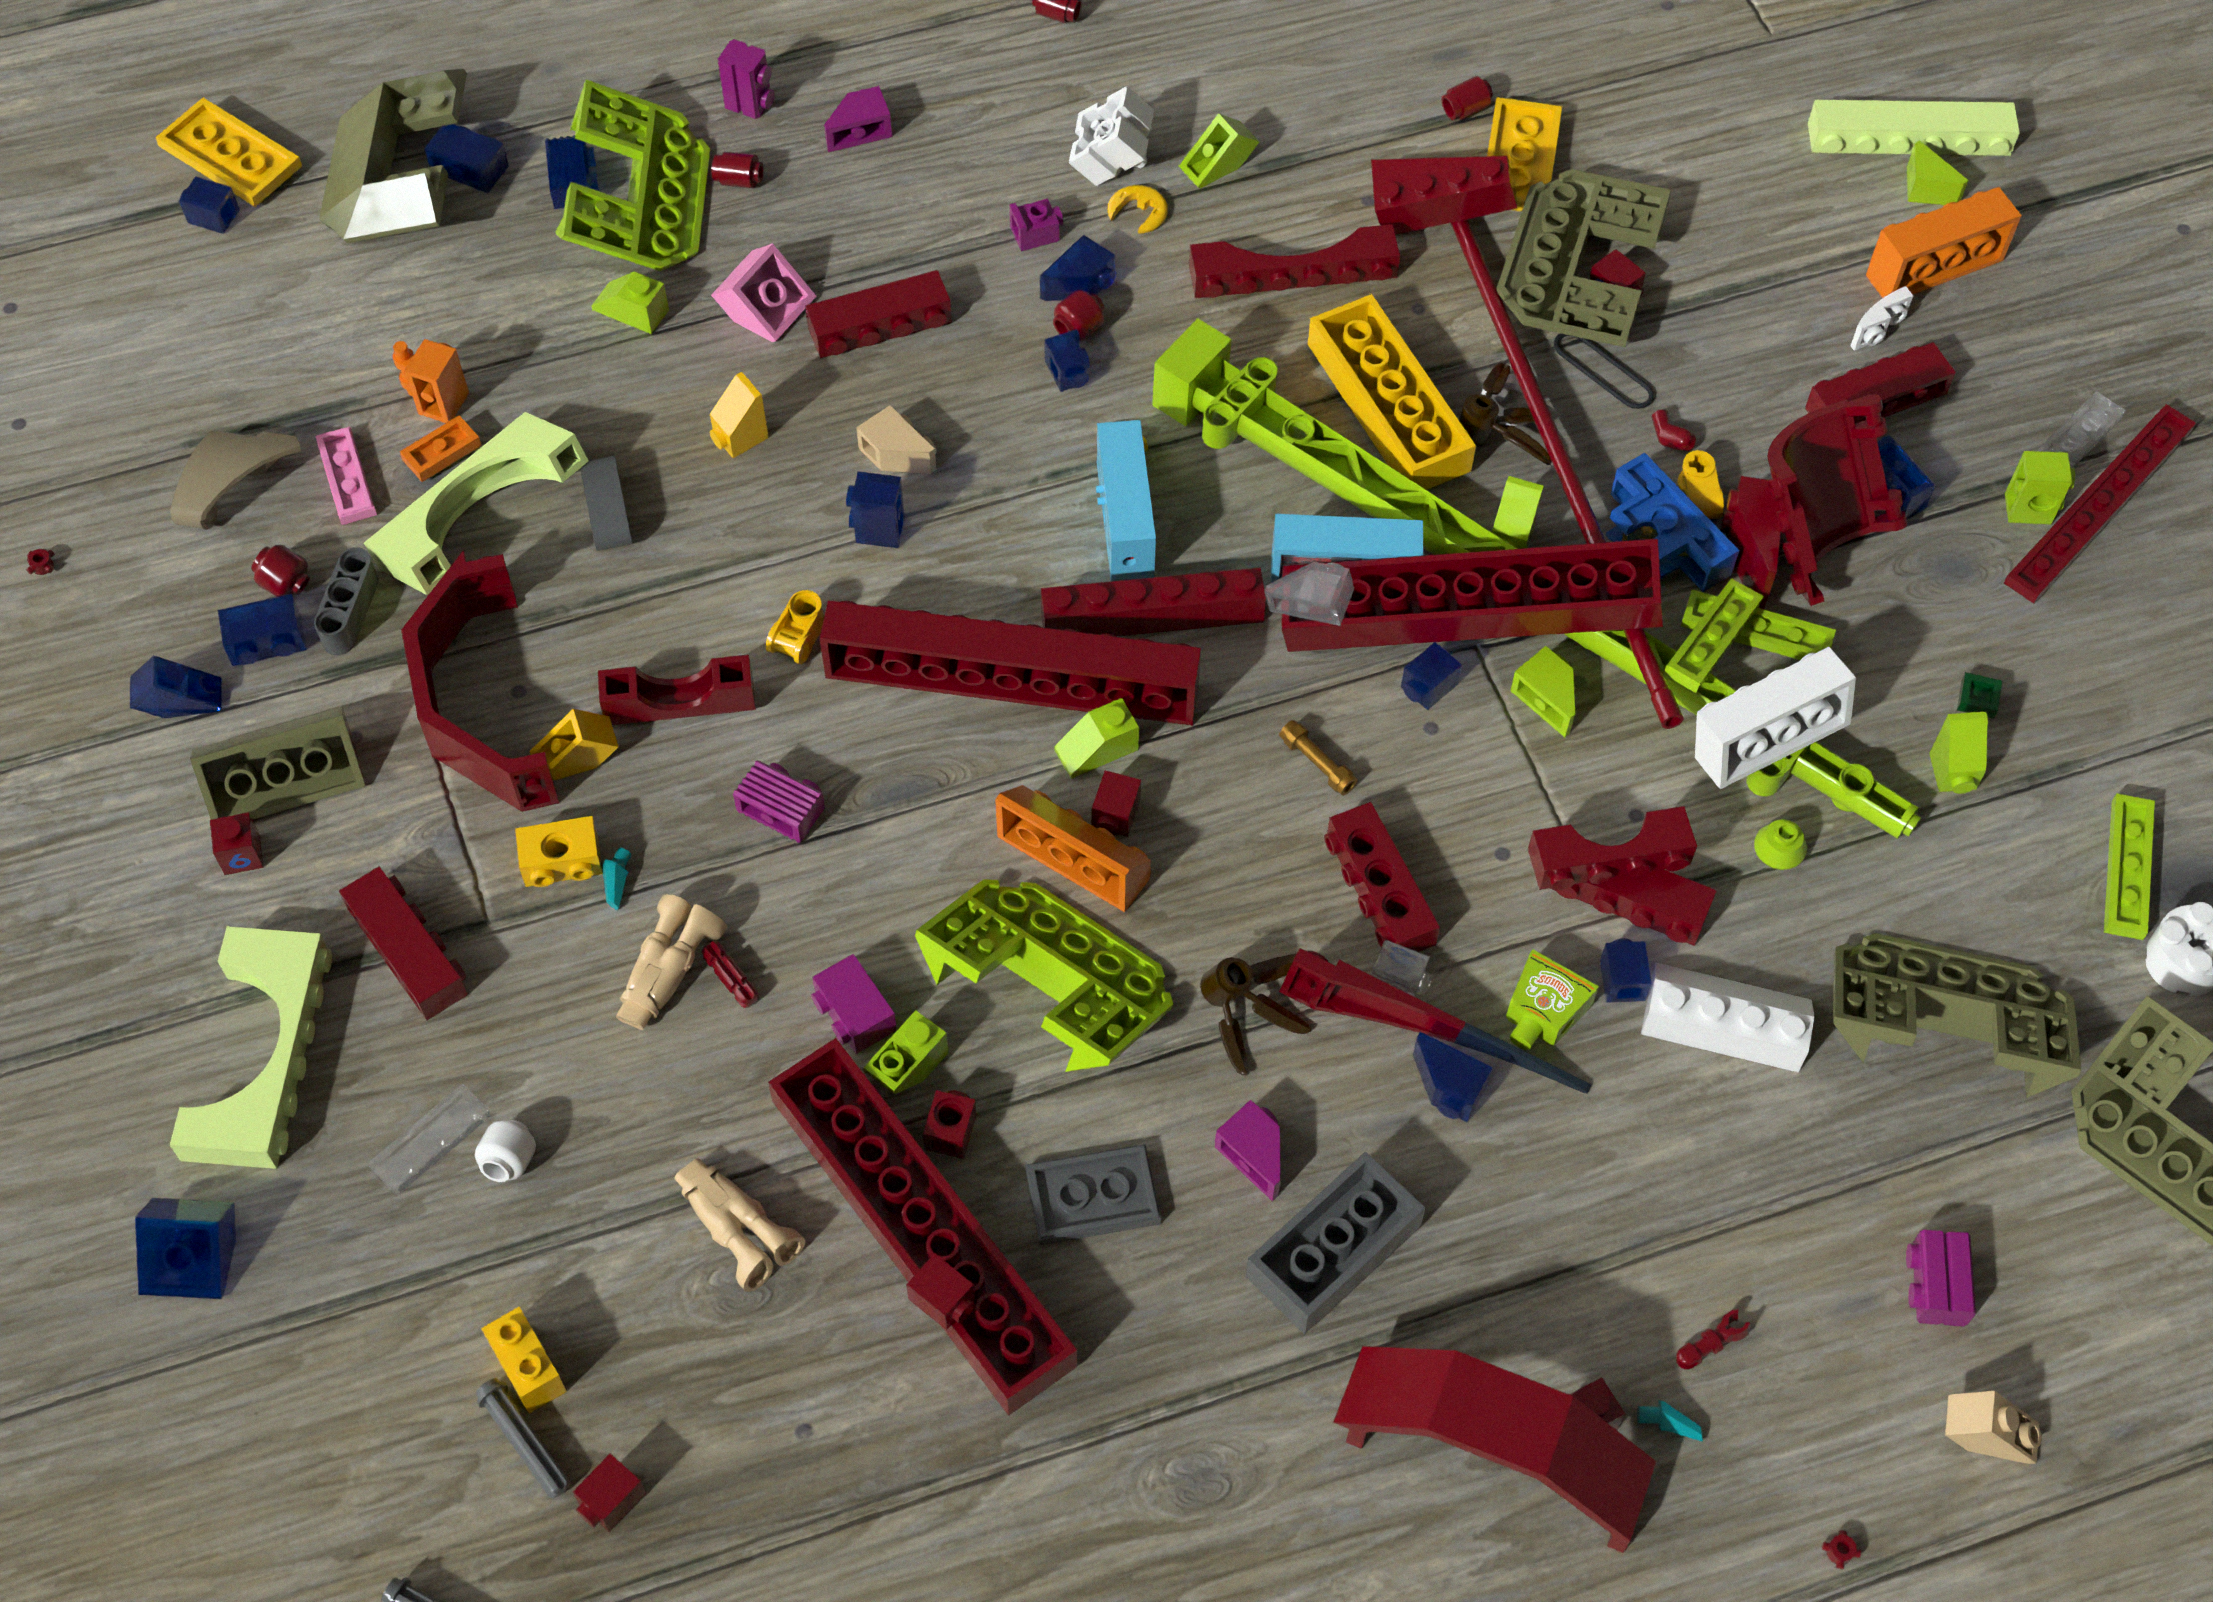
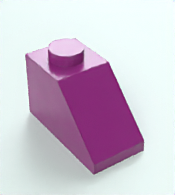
(858, 120)
(1253, 1146)

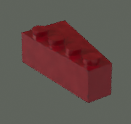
(1440, 190)

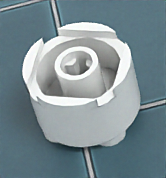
(2183, 950)

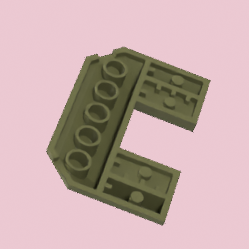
(360, 193)
(1550, 245)
(1902, 984)
(2126, 1121)

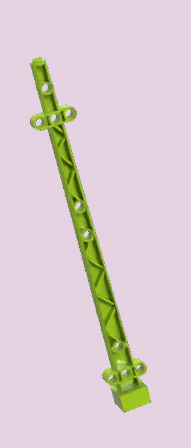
(1236, 402)

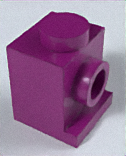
(1035, 224)

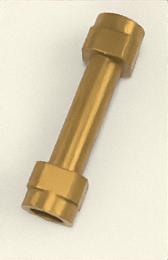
(1340, 778)

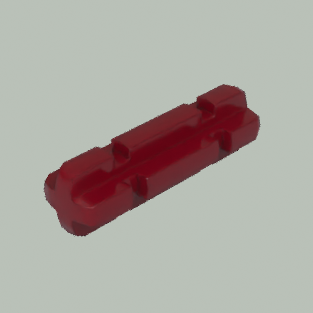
(730, 974)

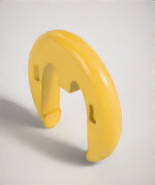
(1145, 197)

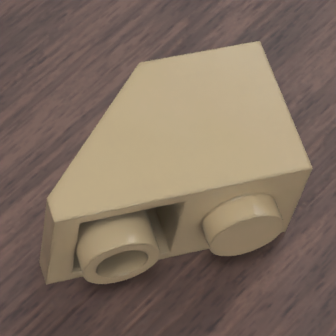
(895, 444)
(1992, 1426)

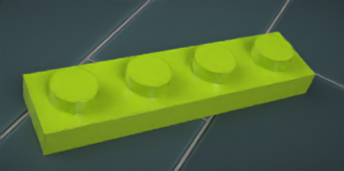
(1767, 629)
(1713, 635)
(2129, 867)

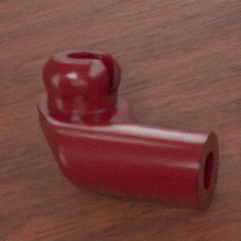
(1672, 435)

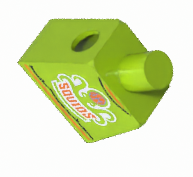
(1547, 1001)

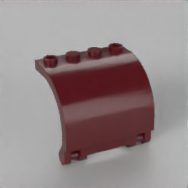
(1830, 484)

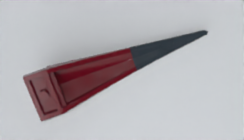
(1360, 995)

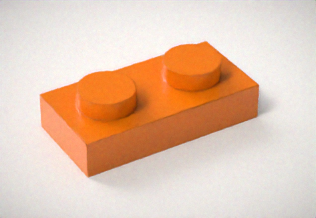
(440, 448)

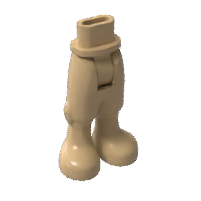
(661, 966)
(729, 1210)

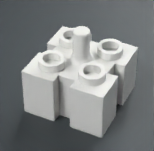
(1112, 136)

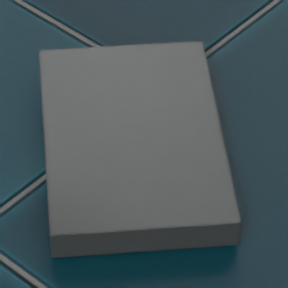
(1092, 1194)

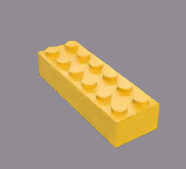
(1390, 393)

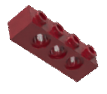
(1364, 830)

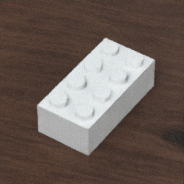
(1774, 717)

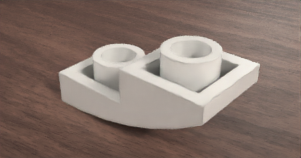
(1875, 322)

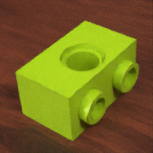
(2039, 487)

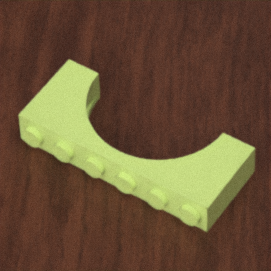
(523, 451)
(253, 1122)

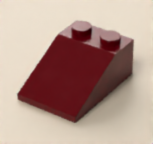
(1755, 532)

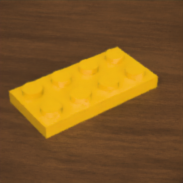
(1528, 138)
(229, 151)

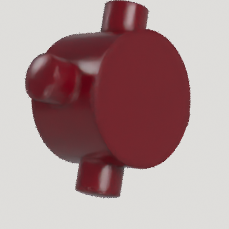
(40, 561)
(1841, 1549)

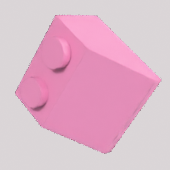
(764, 293)

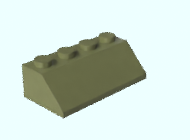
(279, 766)

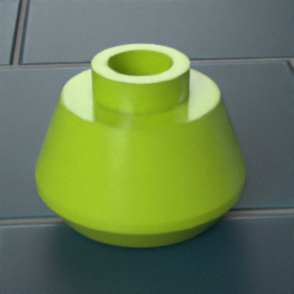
(1781, 844)

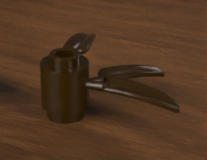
(1481, 416)
(1233, 979)

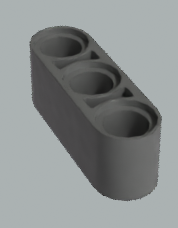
(606, 503)
(353, 582)

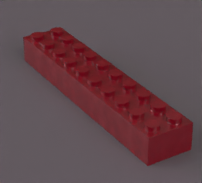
(1491, 596)
(1009, 661)
(917, 1214)

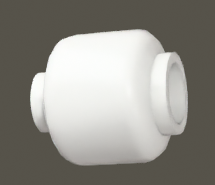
(505, 1150)

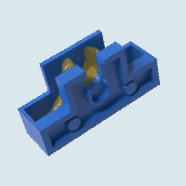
(1660, 510)

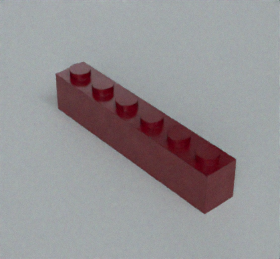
(1157, 603)

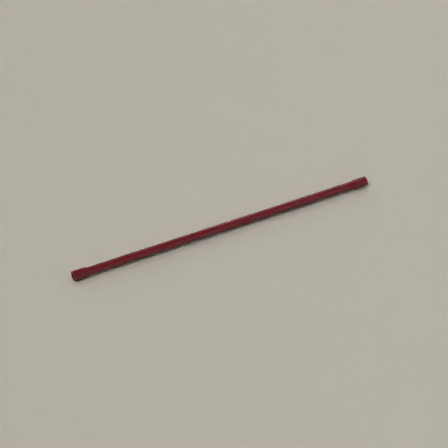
(1661, 695)

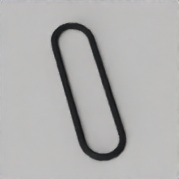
(1599, 381)

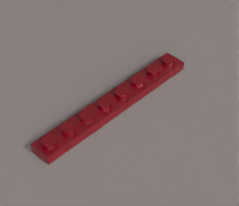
(2099, 503)

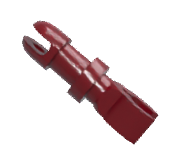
(1711, 1341)

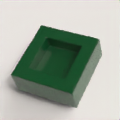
(1979, 694)

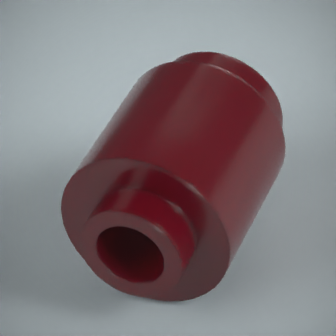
(1058, 9)
(1467, 98)
(737, 169)

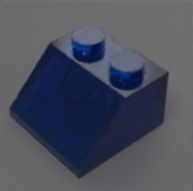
(184, 1247)

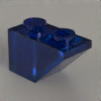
(174, 689)

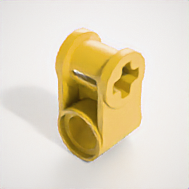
(1701, 483)
(794, 632)

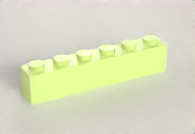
(1898, 125)

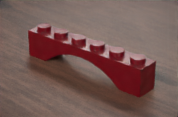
(1229, 270)

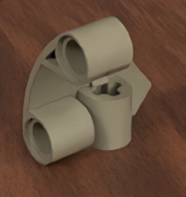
(217, 466)

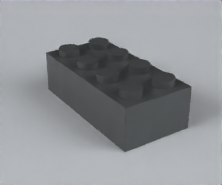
(1334, 1242)

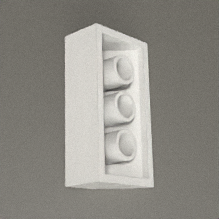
(1728, 1017)

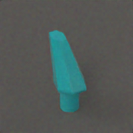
(615, 876)
(1669, 1420)

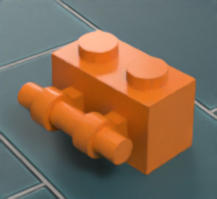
(432, 378)

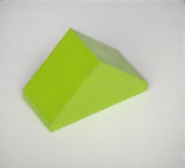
(1932, 179)

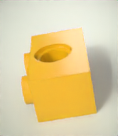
(541, 842)
(524, 1360)

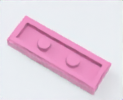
(346, 475)

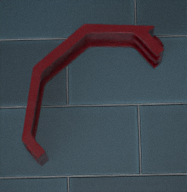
(460, 595)
(1503, 1421)

